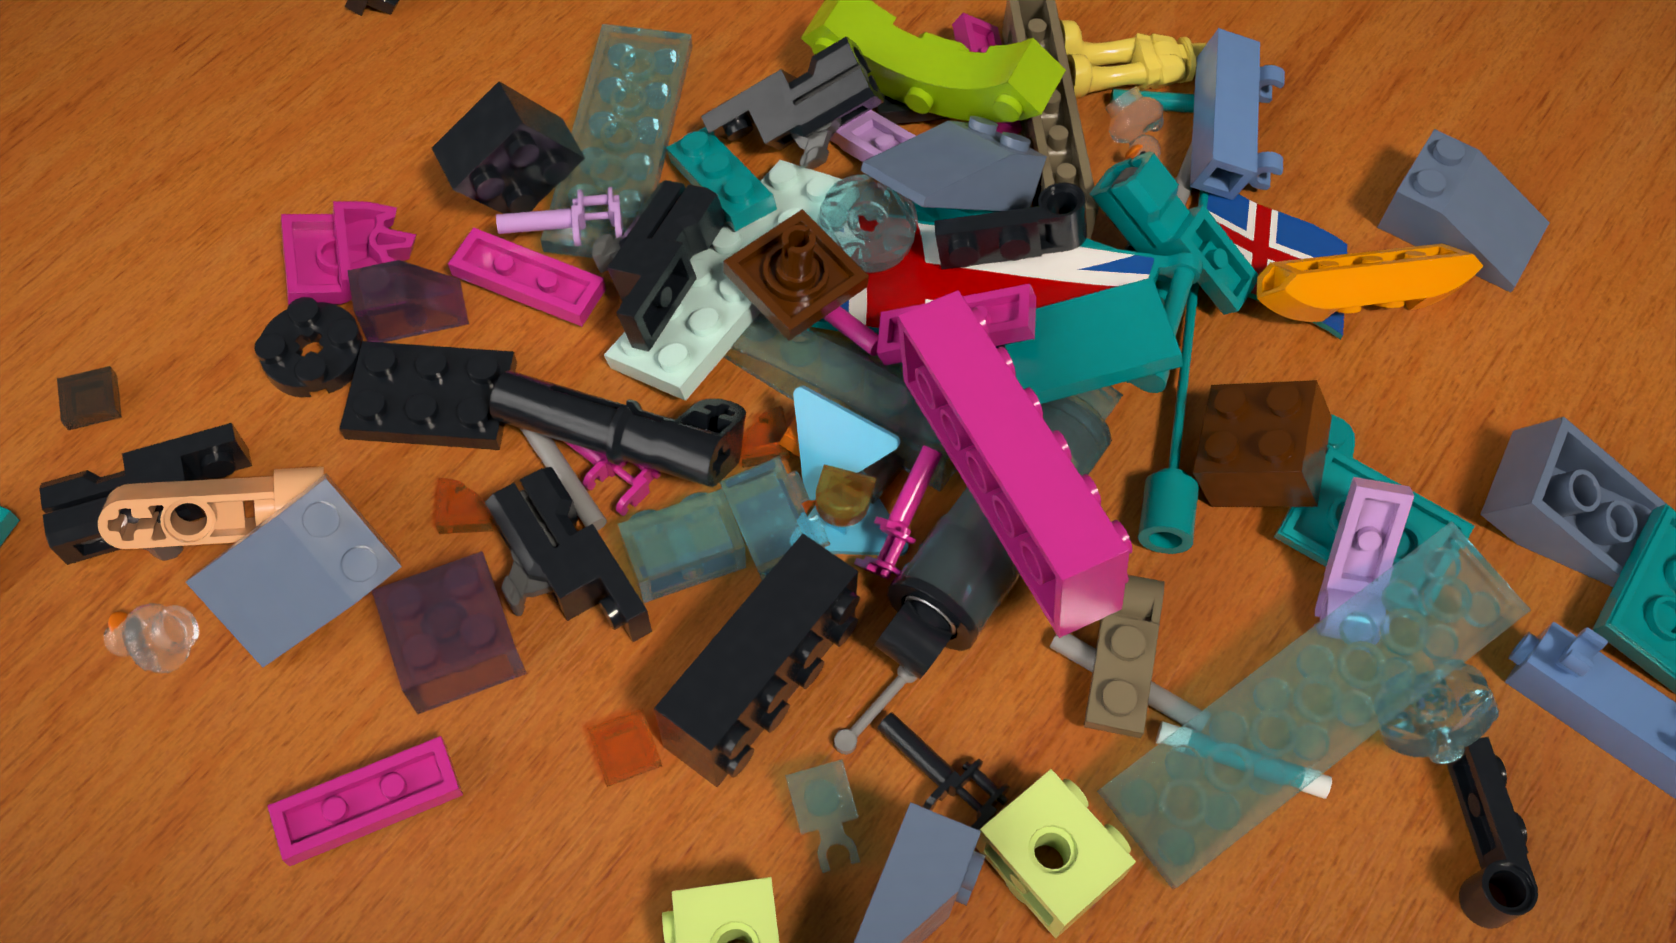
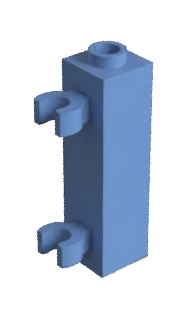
(1226, 116)
(1599, 700)

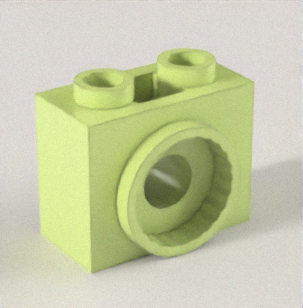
(1056, 816)
(723, 914)

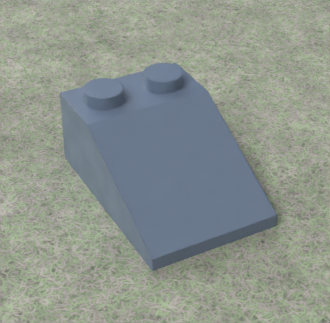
(961, 167)
(1468, 204)
(1568, 500)
(295, 571)
(922, 878)

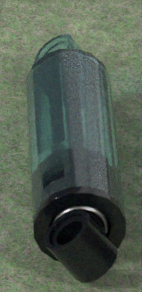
(961, 563)

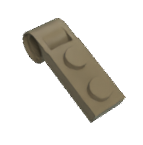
(1126, 660)

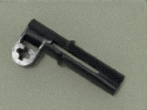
(696, 446)

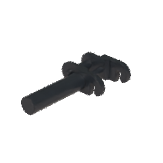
(942, 773)

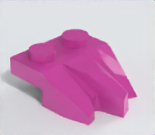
(325, 246)

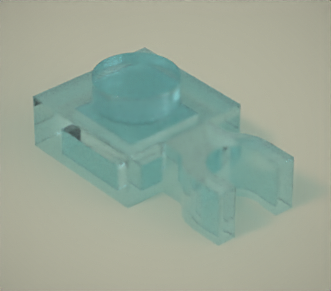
(822, 804)

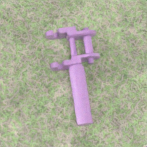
(565, 218)

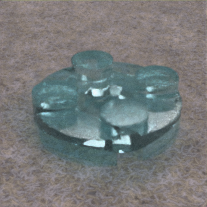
(862, 196)
(1454, 717)

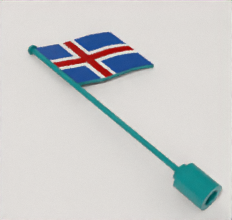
(1262, 238)

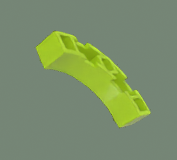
(937, 72)

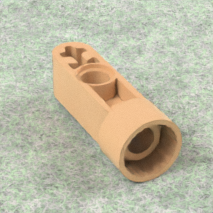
(219, 499)

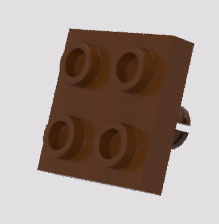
(795, 274)

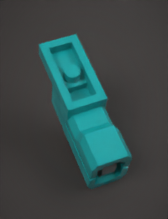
(1146, 210)

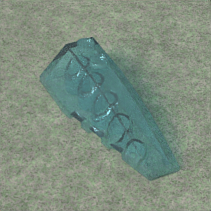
(845, 376)

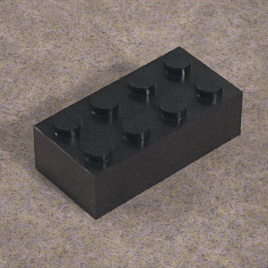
(759, 661)

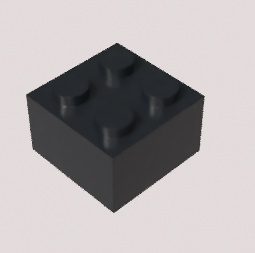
(507, 151)

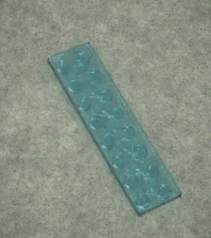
(1311, 704)

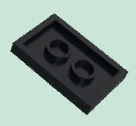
(425, 395)

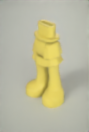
(1149, 61)

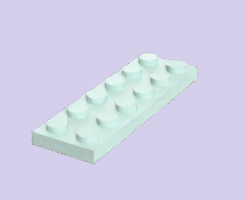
(714, 307)

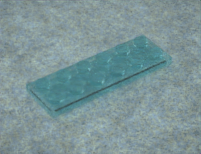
(622, 127)

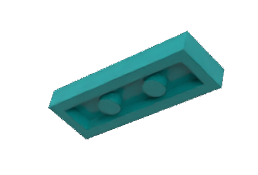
(712, 165)

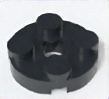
(302, 324)

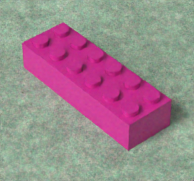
(1014, 464)

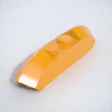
(1344, 283)

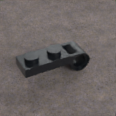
(1015, 234)
(1497, 838)

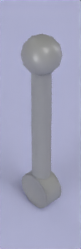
(845, 739)

